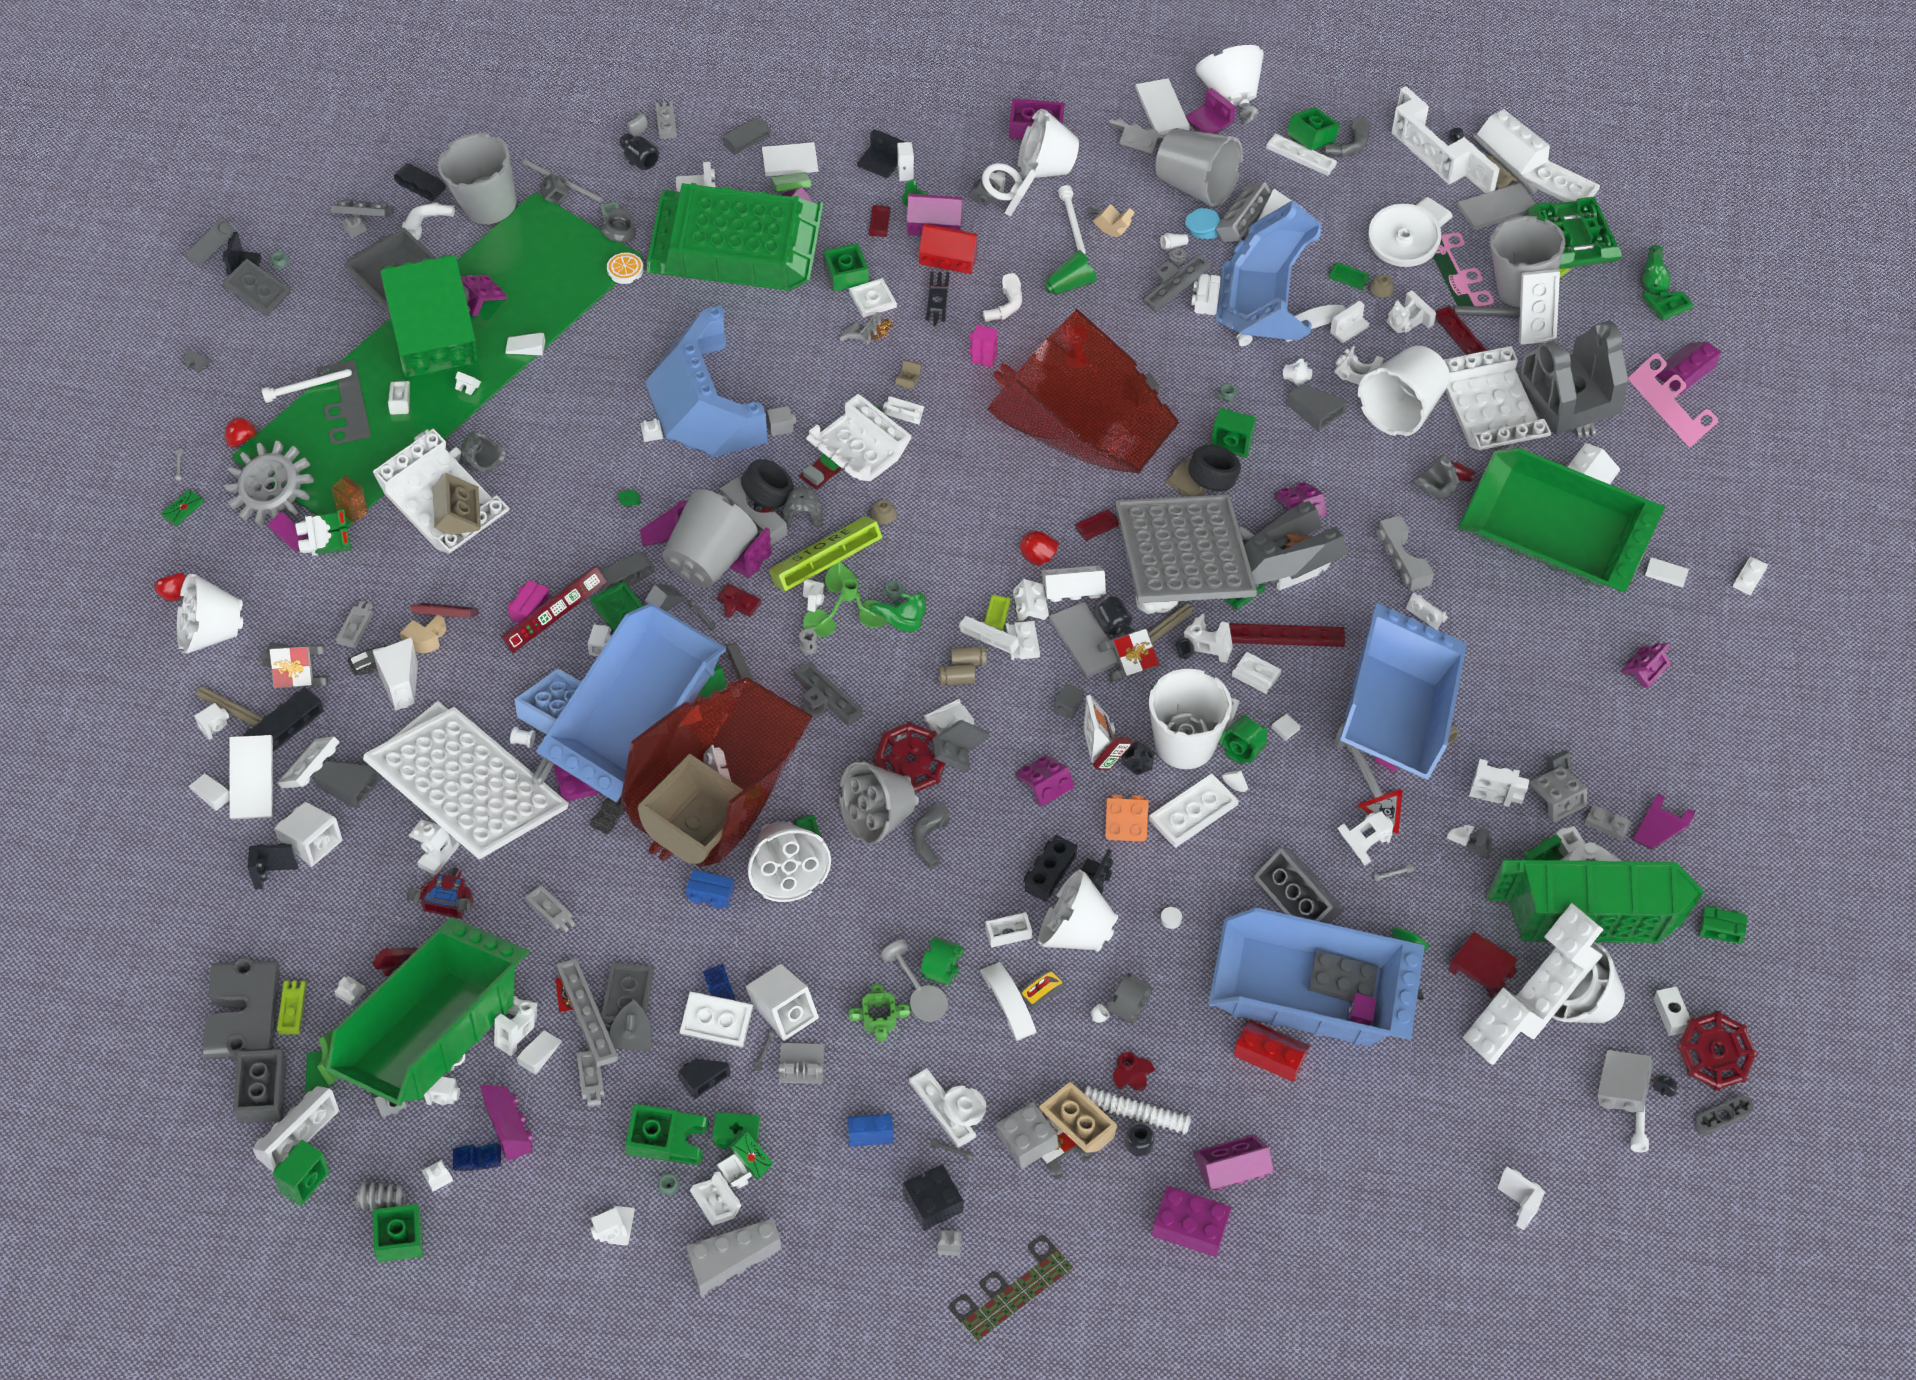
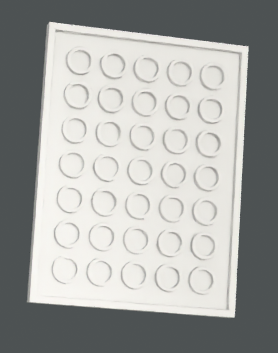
(465, 782)

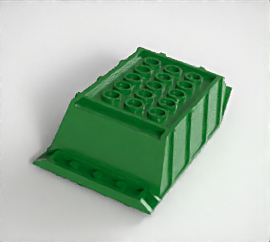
(734, 237)
(1561, 518)
(1623, 897)
(426, 1013)

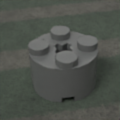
(1130, 998)

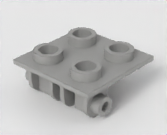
(801, 1063)

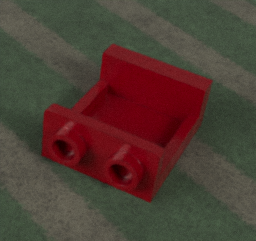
(1484, 963)

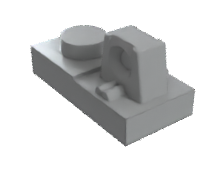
(1608, 822)

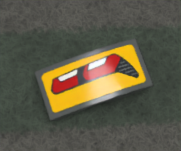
(1041, 988)

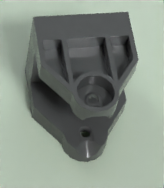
(1593, 368)

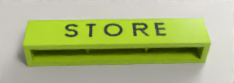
(825, 553)

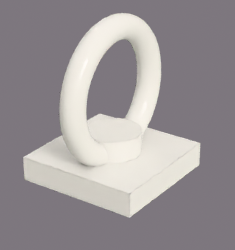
(1017, 191)

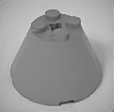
(874, 801)

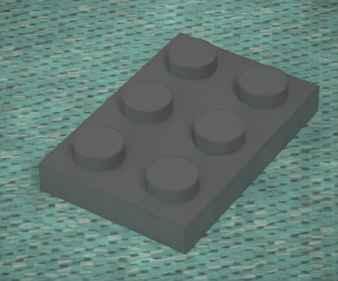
(362, 208)
(256, 287)
(1341, 976)
(624, 985)

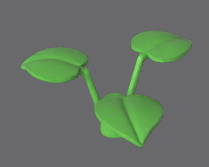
(836, 580)

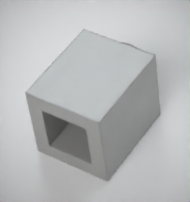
(781, 420)

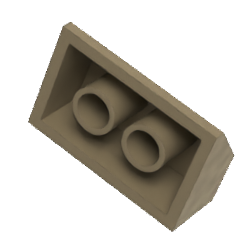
(456, 505)

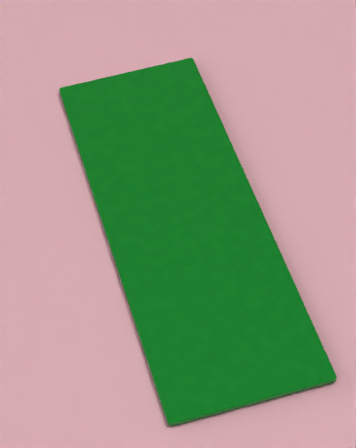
(551, 276)

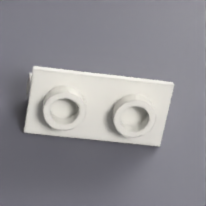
(903, 410)
(1426, 611)
(715, 759)

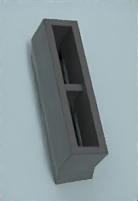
(746, 135)

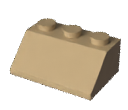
(1079, 1118)

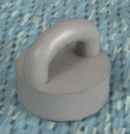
(1249, 113)

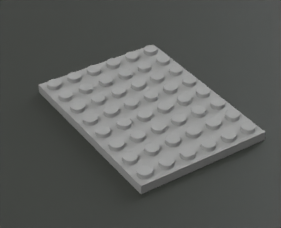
(1184, 549)

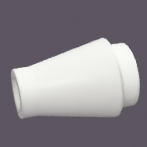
(1171, 241)

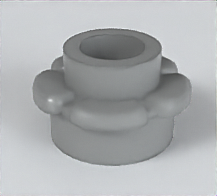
(1177, 256)

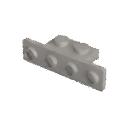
(1136, 137)

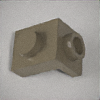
(909, 375)

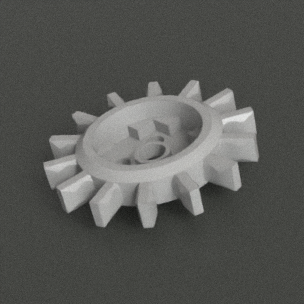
(258, 474)

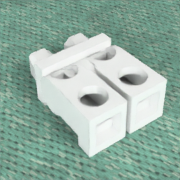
(1498, 784)

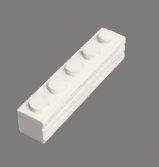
(989, 634)

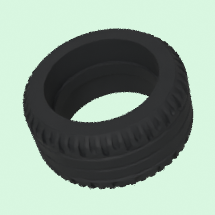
(1214, 467)
(767, 483)

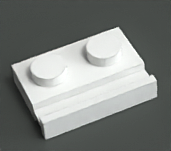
(1027, 640)
(1256, 672)
(947, 716)

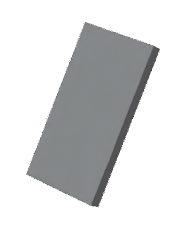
(1496, 206)
(1081, 637)

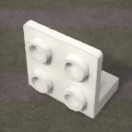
(1524, 1192)

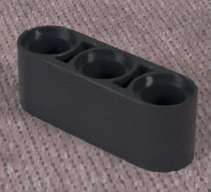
(419, 182)

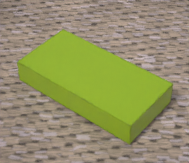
(997, 612)

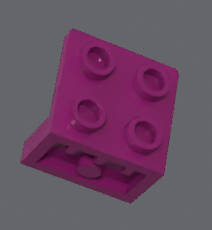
(1214, 114)
(481, 289)
(754, 555)

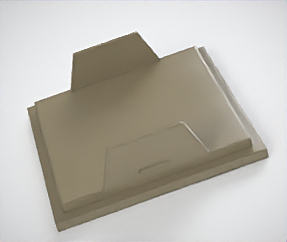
(1183, 483)

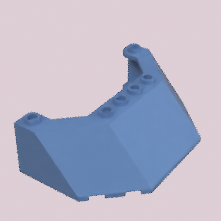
(1259, 274)
(688, 400)

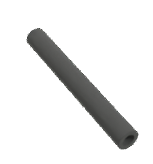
(1487, 311)

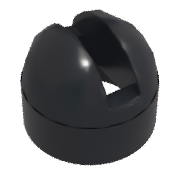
(1456, 134)

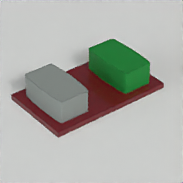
(820, 472)

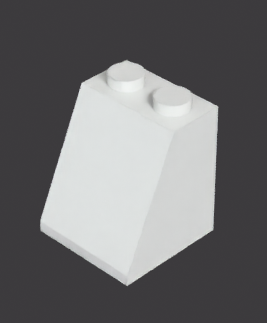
(398, 672)
(310, 833)
(783, 1001)

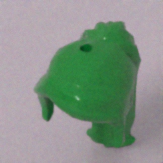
(1655, 272)
(907, 615)

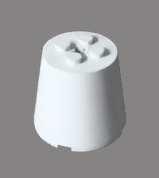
(1404, 390)
(1188, 717)

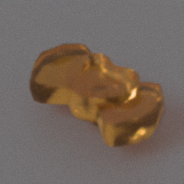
(885, 325)

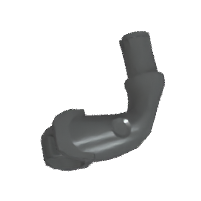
(1361, 133)
(935, 817)

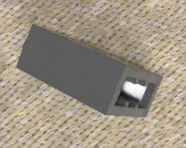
(210, 242)
(1316, 406)
(347, 781)

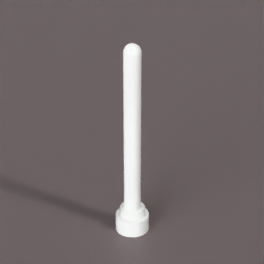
(1066, 194)
(271, 393)
(1639, 1141)

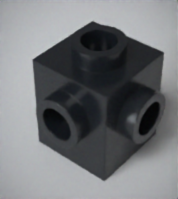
(1138, 758)

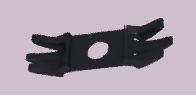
(937, 290)

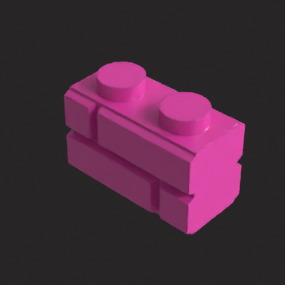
(983, 345)
(527, 600)

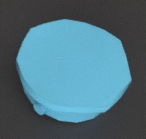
(1203, 223)

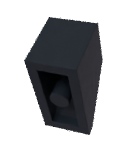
(702, 1075)

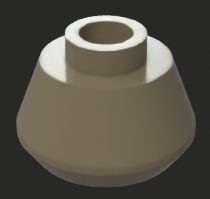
(1382, 286)
(883, 512)

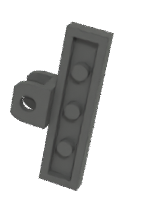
(1175, 281)
(825, 694)

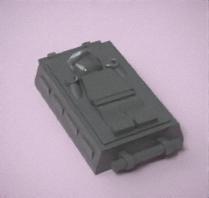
(388, 251)

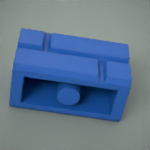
(710, 889)
(870, 1130)

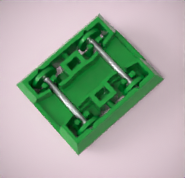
(1583, 230)

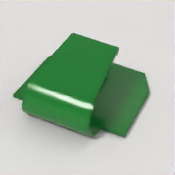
(629, 498)

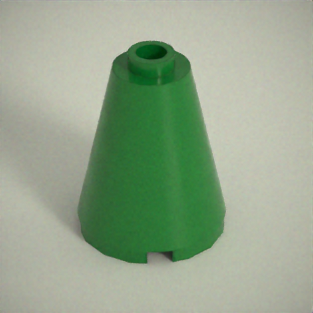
(1071, 275)

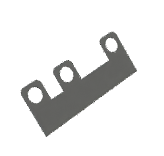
(352, 404)

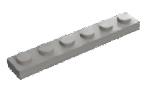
(586, 1012)

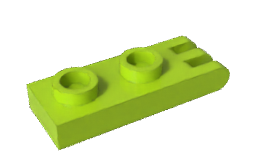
(291, 1008)

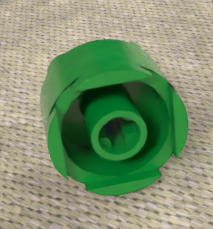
(1244, 740)
(941, 961)

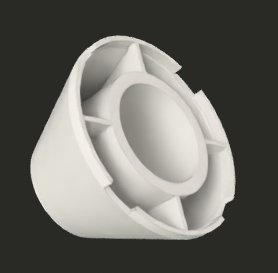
(1047, 147)
(1597, 996)

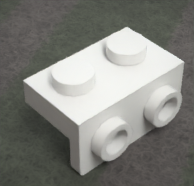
(1030, 600)
(716, 1199)

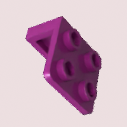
(1301, 493)
(1047, 778)

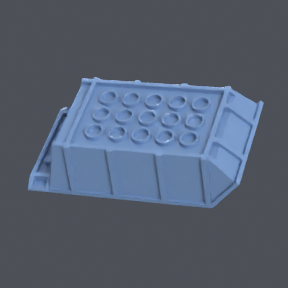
(634, 683)
(1404, 692)
(1268, 966)

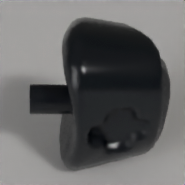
(1185, 648)
(1665, 1085)

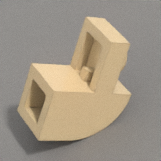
(1113, 222)
(425, 638)

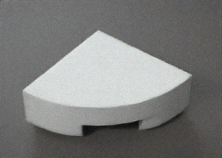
(1235, 780)
(1461, 834)

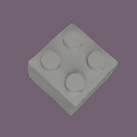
(1027, 1135)

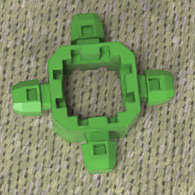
(878, 999)

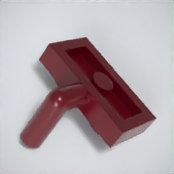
(738, 600)
(391, 959)

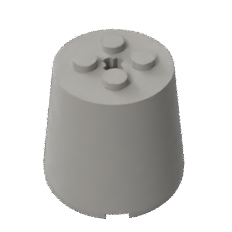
(1200, 164)
(480, 177)
(1523, 247)
(708, 538)

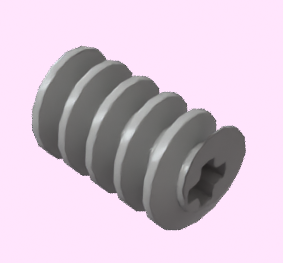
(379, 1197)

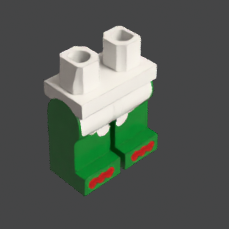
(325, 533)

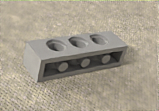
(1243, 212)

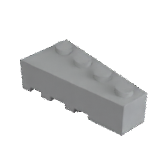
(731, 1253)

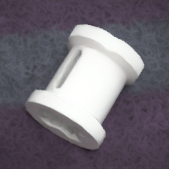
(522, 737)

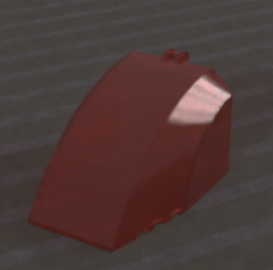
(1085, 399)
(757, 740)

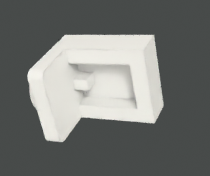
(814, 592)
(734, 1172)

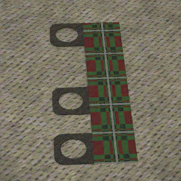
(1011, 1298)

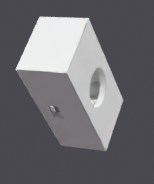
(905, 161)
(1018, 923)
(1674, 1022)

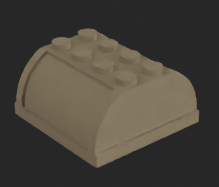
(688, 810)

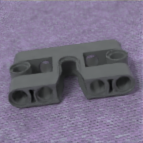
(250, 990)

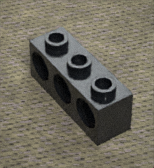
(1050, 876)

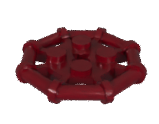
(910, 746)
(1708, 1058)

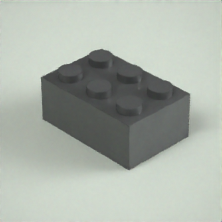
(259, 1086)

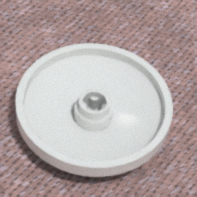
(1404, 235)

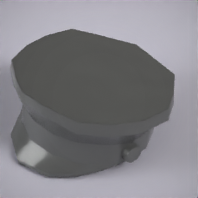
(619, 226)

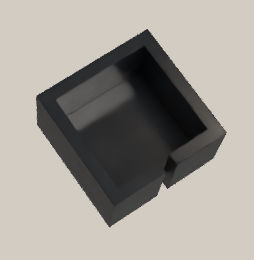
(933, 1197)

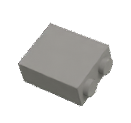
(1625, 1081)

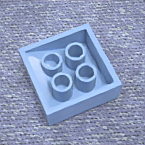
(546, 700)

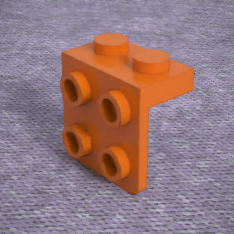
(1126, 818)

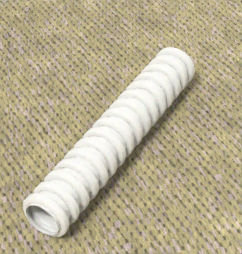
(1138, 1110)

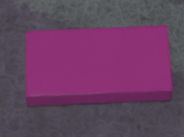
(286, 531)

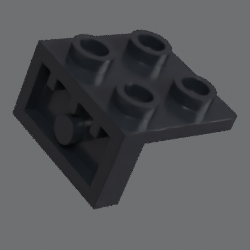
(881, 155)
(235, 256)
(269, 858)
(1099, 872)

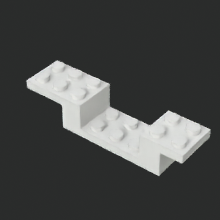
(1447, 161)
(1543, 992)

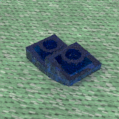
(719, 983)
(476, 1158)

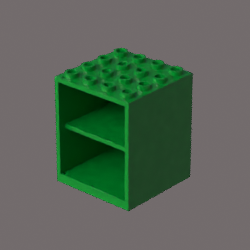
(429, 316)

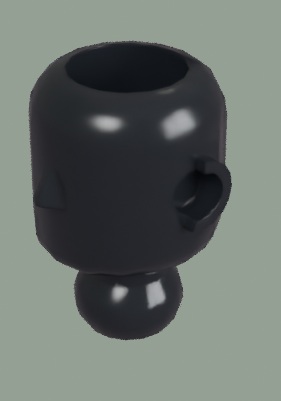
(639, 151)
(1113, 616)

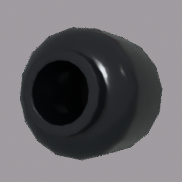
(1139, 1139)

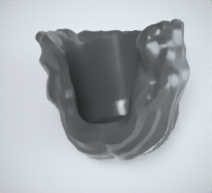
(482, 452)
(1439, 479)
(803, 500)

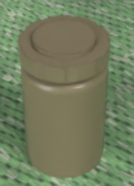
(968, 655)
(957, 675)

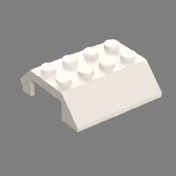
(861, 440)

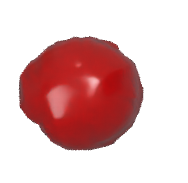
(238, 431)
(1038, 547)
(170, 587)

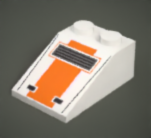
(1097, 728)

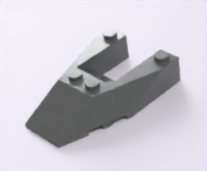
(1274, 561)

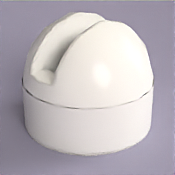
(1099, 1013)

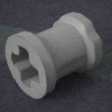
(811, 640)

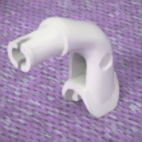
(417, 214)
(1012, 289)

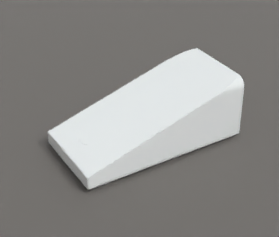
(526, 344)
(399, 397)
(210, 791)
(538, 1052)

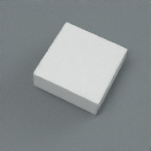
(1285, 727)

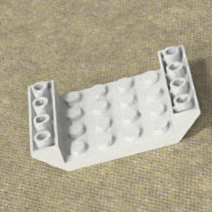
(1492, 400)
(409, 485)

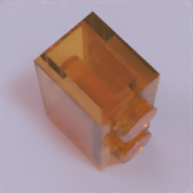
(351, 498)

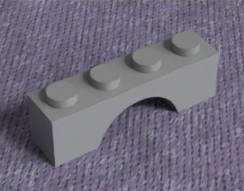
(734, 494)
(1414, 571)

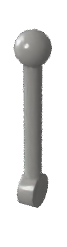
(178, 453)
(1409, 868)

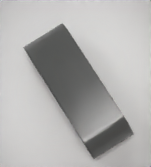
(629, 570)

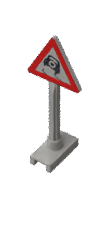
(1389, 803)

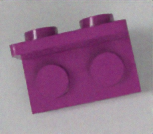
(1648, 663)

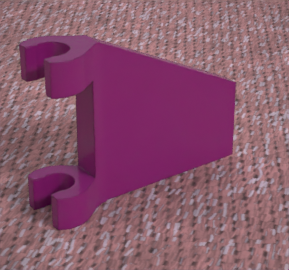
(662, 527)
(1660, 824)

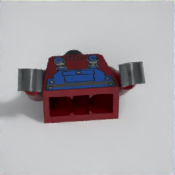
(444, 895)

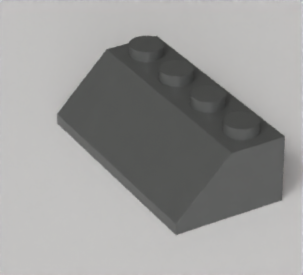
(1297, 888)

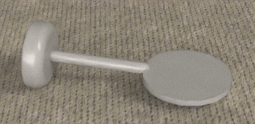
(926, 1002)

